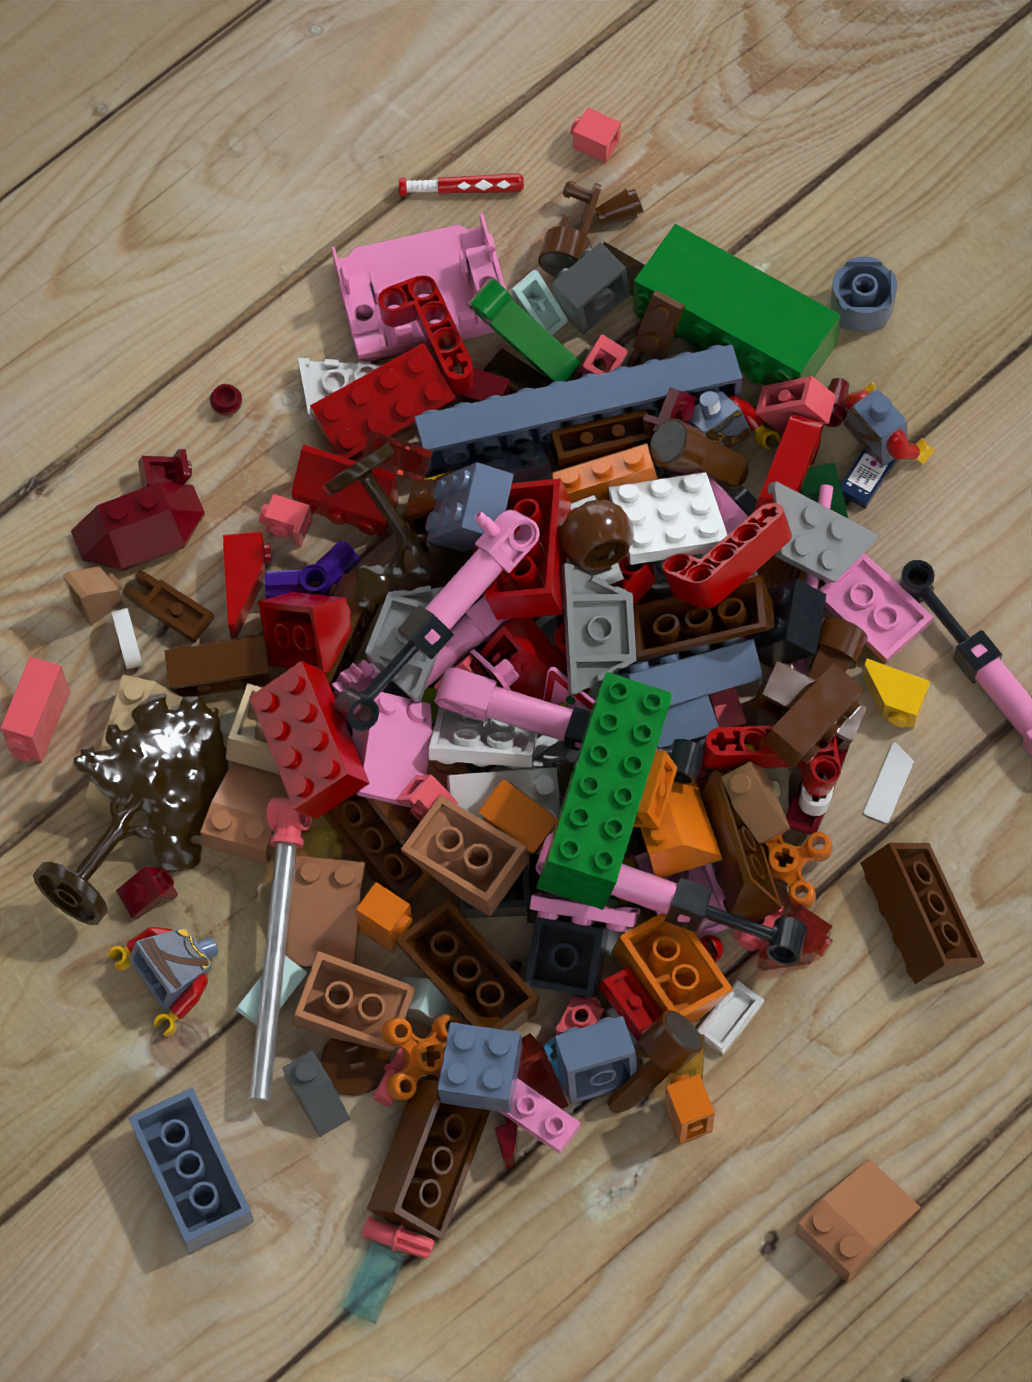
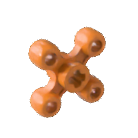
(799, 858)
(412, 1048)

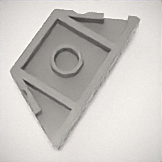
(821, 539)
(596, 628)
(387, 641)

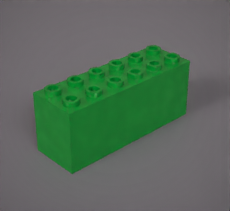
(729, 302)
(605, 791)

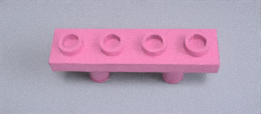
(542, 1118)

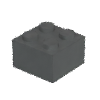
(591, 287)

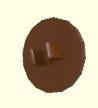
(354, 1067)

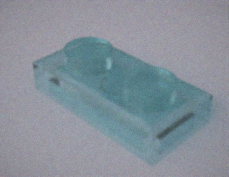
(373, 1283)

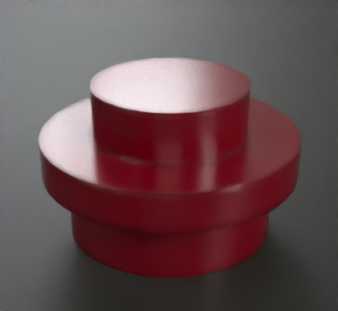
(226, 399)

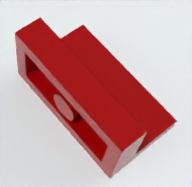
(630, 1001)

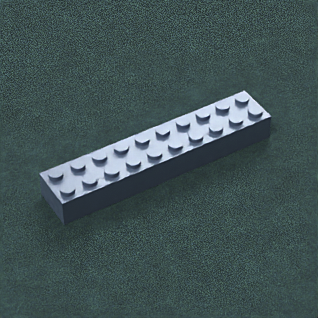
(531, 413)

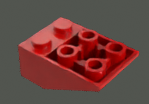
(529, 654)

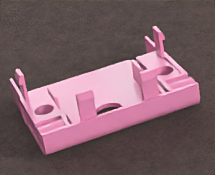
(452, 256)

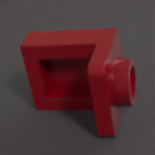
(676, 406)
(165, 469)
(146, 890)

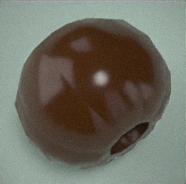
(596, 526)

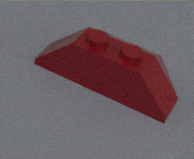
(139, 526)

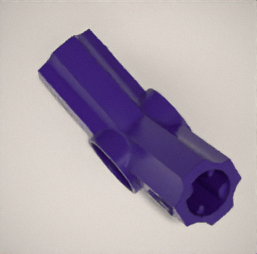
(329, 570)

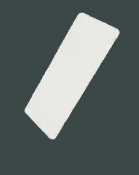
(889, 784)

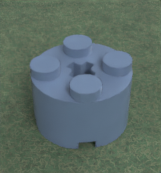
(863, 294)

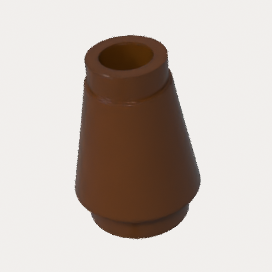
(619, 208)

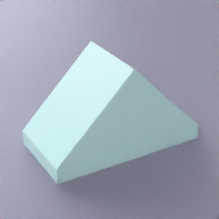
(539, 302)
(428, 1002)

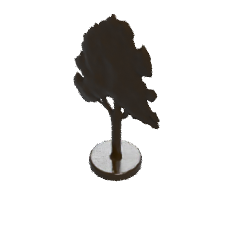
(434, 565)
(163, 769)

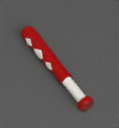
(465, 184)

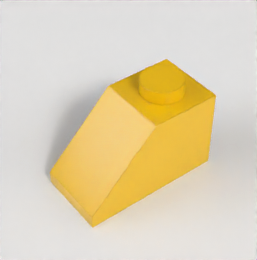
(895, 693)

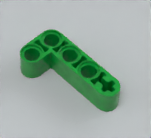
(522, 332)

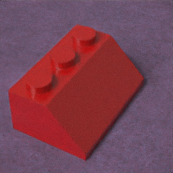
(350, 504)
(305, 629)

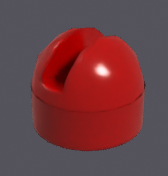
(717, 945)

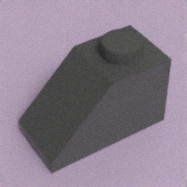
(315, 1093)

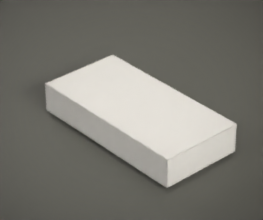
(730, 1017)

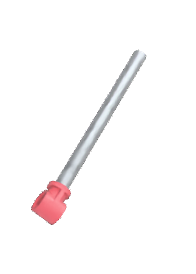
(287, 839)

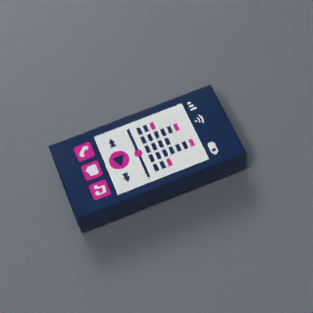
(864, 479)

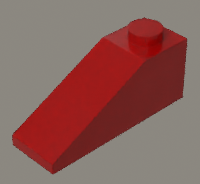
(244, 574)

